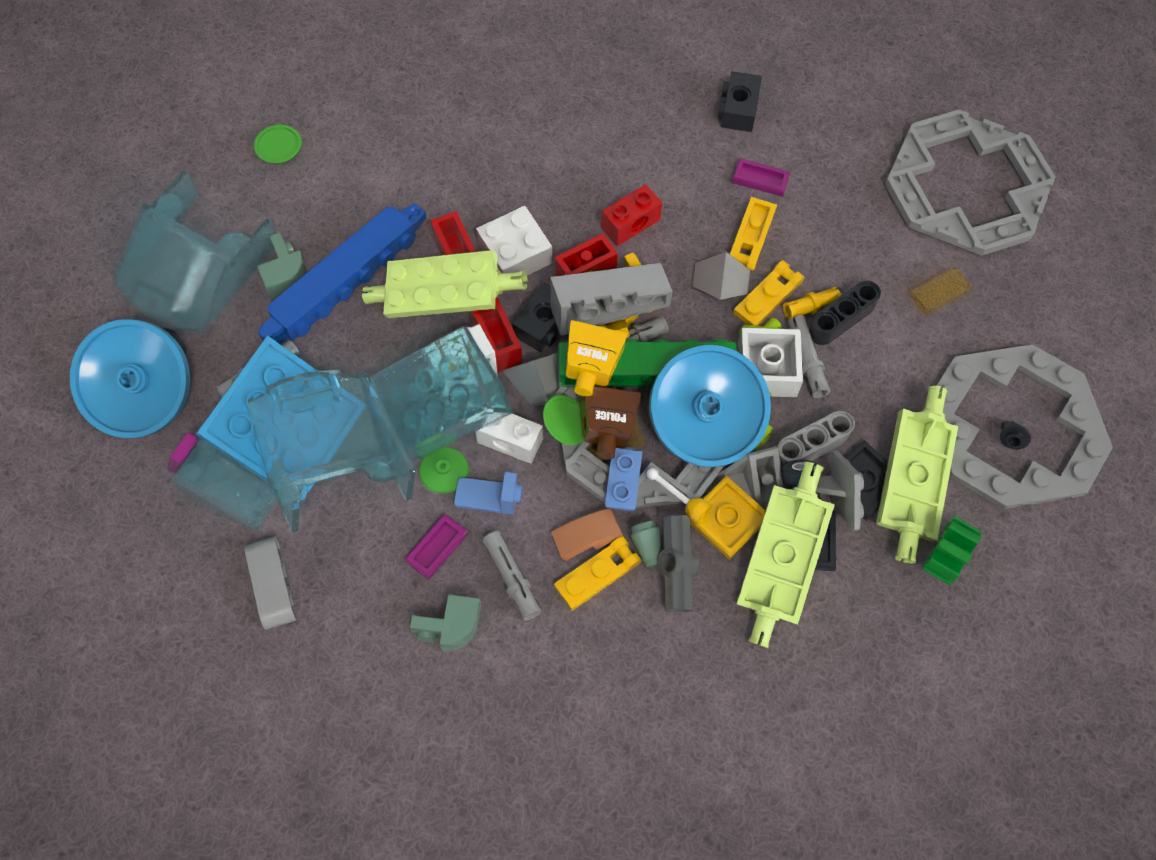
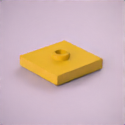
(732, 518)

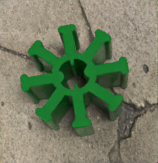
(952, 550)

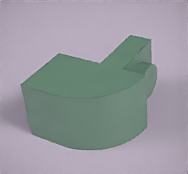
(283, 271)
(455, 629)

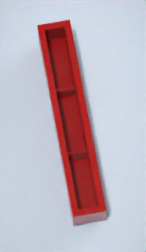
(453, 239)

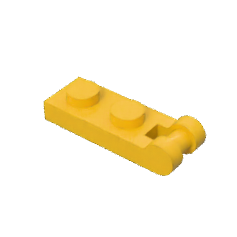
(753, 231)
(768, 295)
(596, 573)

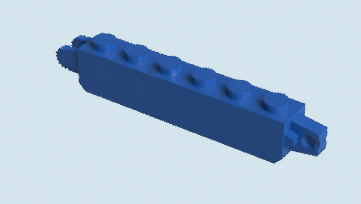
(341, 273)

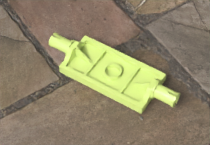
(443, 284)
(918, 474)
(785, 554)

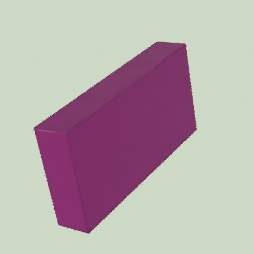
(761, 177)
(182, 452)
(436, 546)

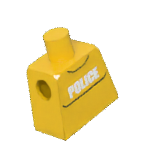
(592, 355)

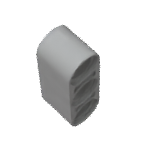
(822, 432)
(268, 583)

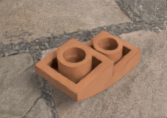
(588, 531)

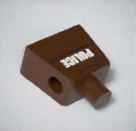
(608, 418)

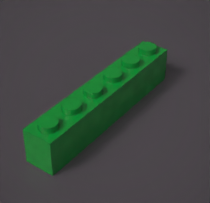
(638, 362)

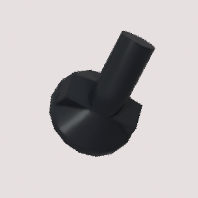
(1014, 435)

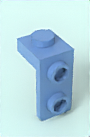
(623, 479)
(489, 495)

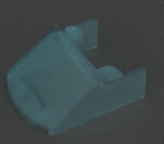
(180, 274)
(324, 429)

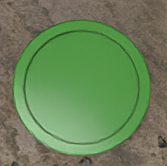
(278, 143)
(563, 419)
(443, 469)

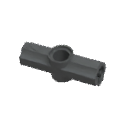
(677, 563)

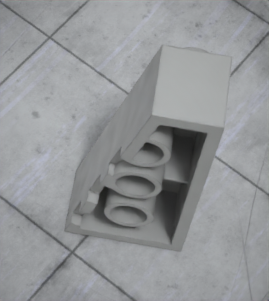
(608, 295)

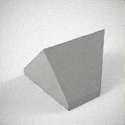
(721, 276)
(536, 379)
(756, 474)

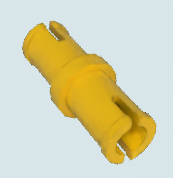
(810, 303)

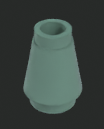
(647, 542)

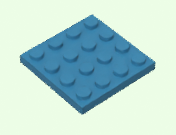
(230, 424)

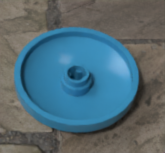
(129, 378)
(709, 406)

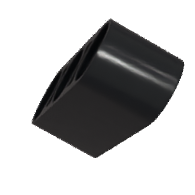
(850, 303)

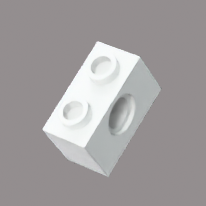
(513, 437)

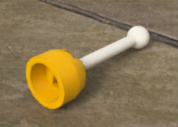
(695, 508)

